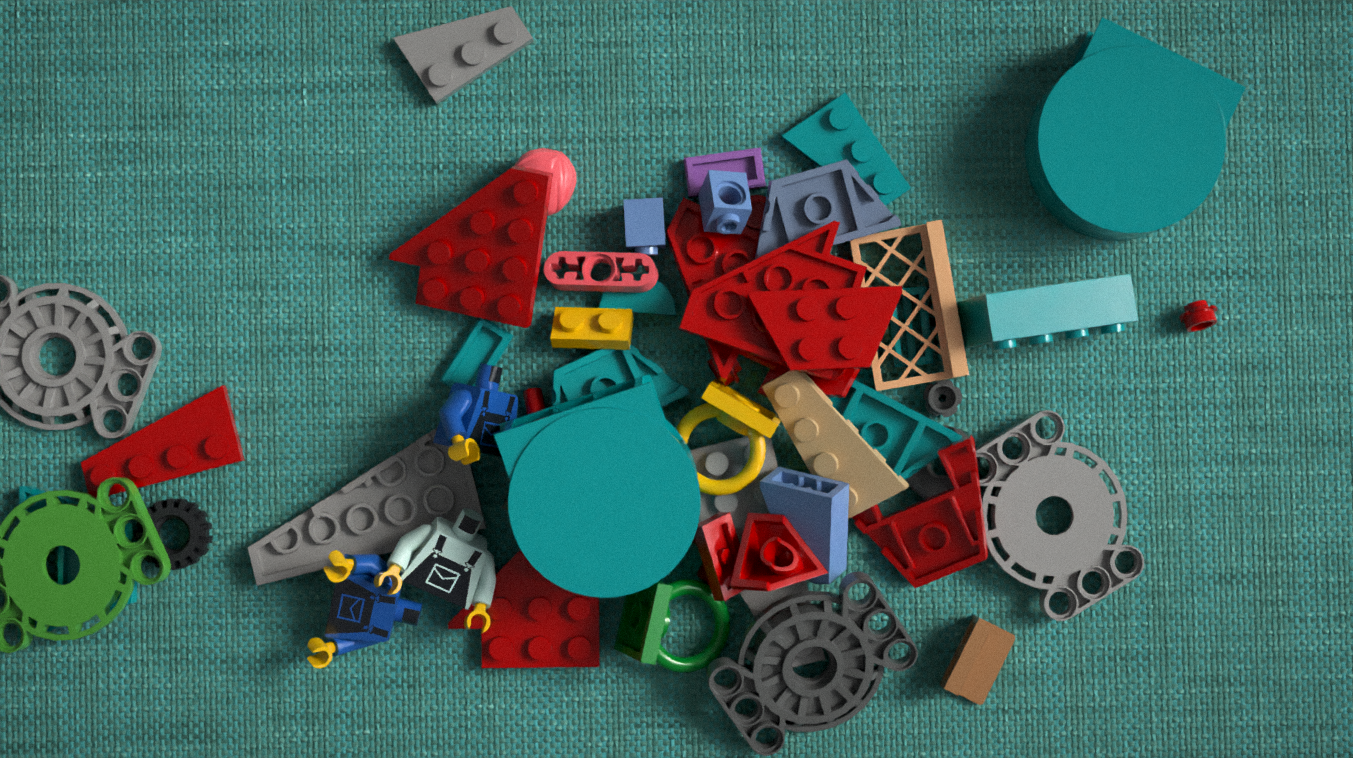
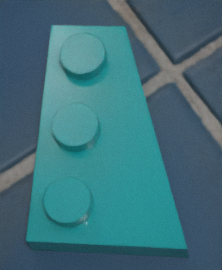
(841, 134)

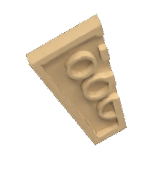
(831, 443)

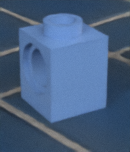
(725, 202)
(644, 225)

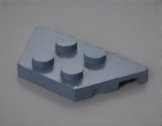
(816, 198)

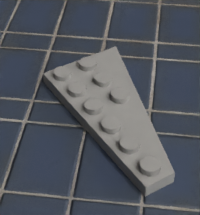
(371, 512)

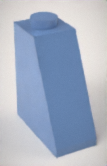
(817, 512)

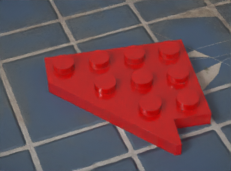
(485, 250)
(722, 308)
(536, 622)

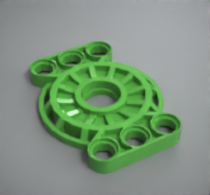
(103, 557)

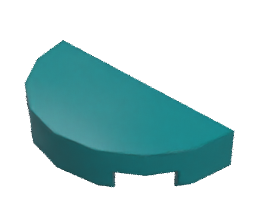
(655, 301)

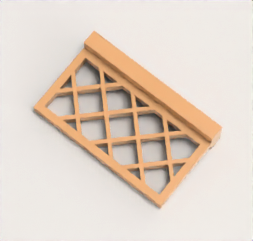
(942, 297)

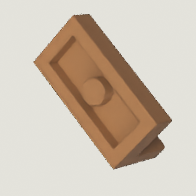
(977, 660)

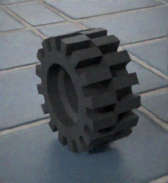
(197, 527)

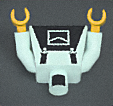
(446, 562)

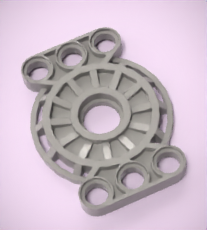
(97, 362)
(1083, 544)

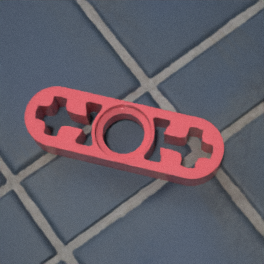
(573, 282)

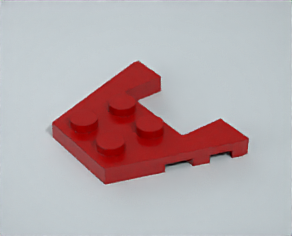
(938, 532)

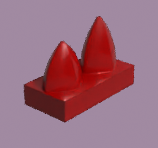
(718, 550)

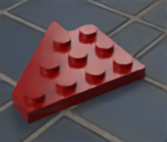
(705, 257)

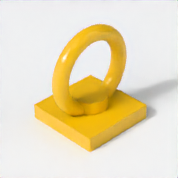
(741, 416)

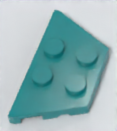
(610, 368)
(897, 432)

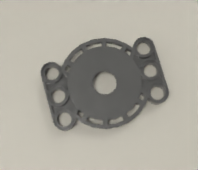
(818, 702)

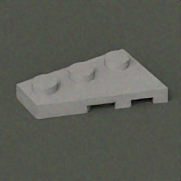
(463, 50)

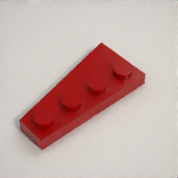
(175, 446)

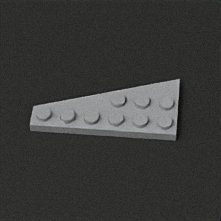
(723, 462)

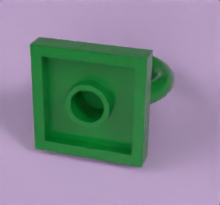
(647, 619)

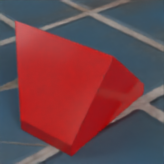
(772, 555)

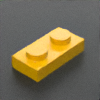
(592, 328)

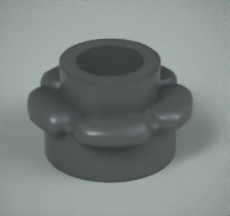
(949, 406)

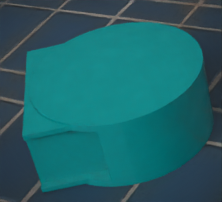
(1128, 136)
(601, 490)

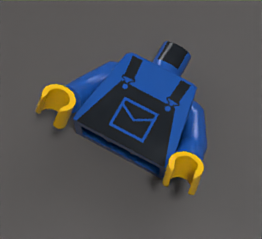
(474, 416)
(359, 610)

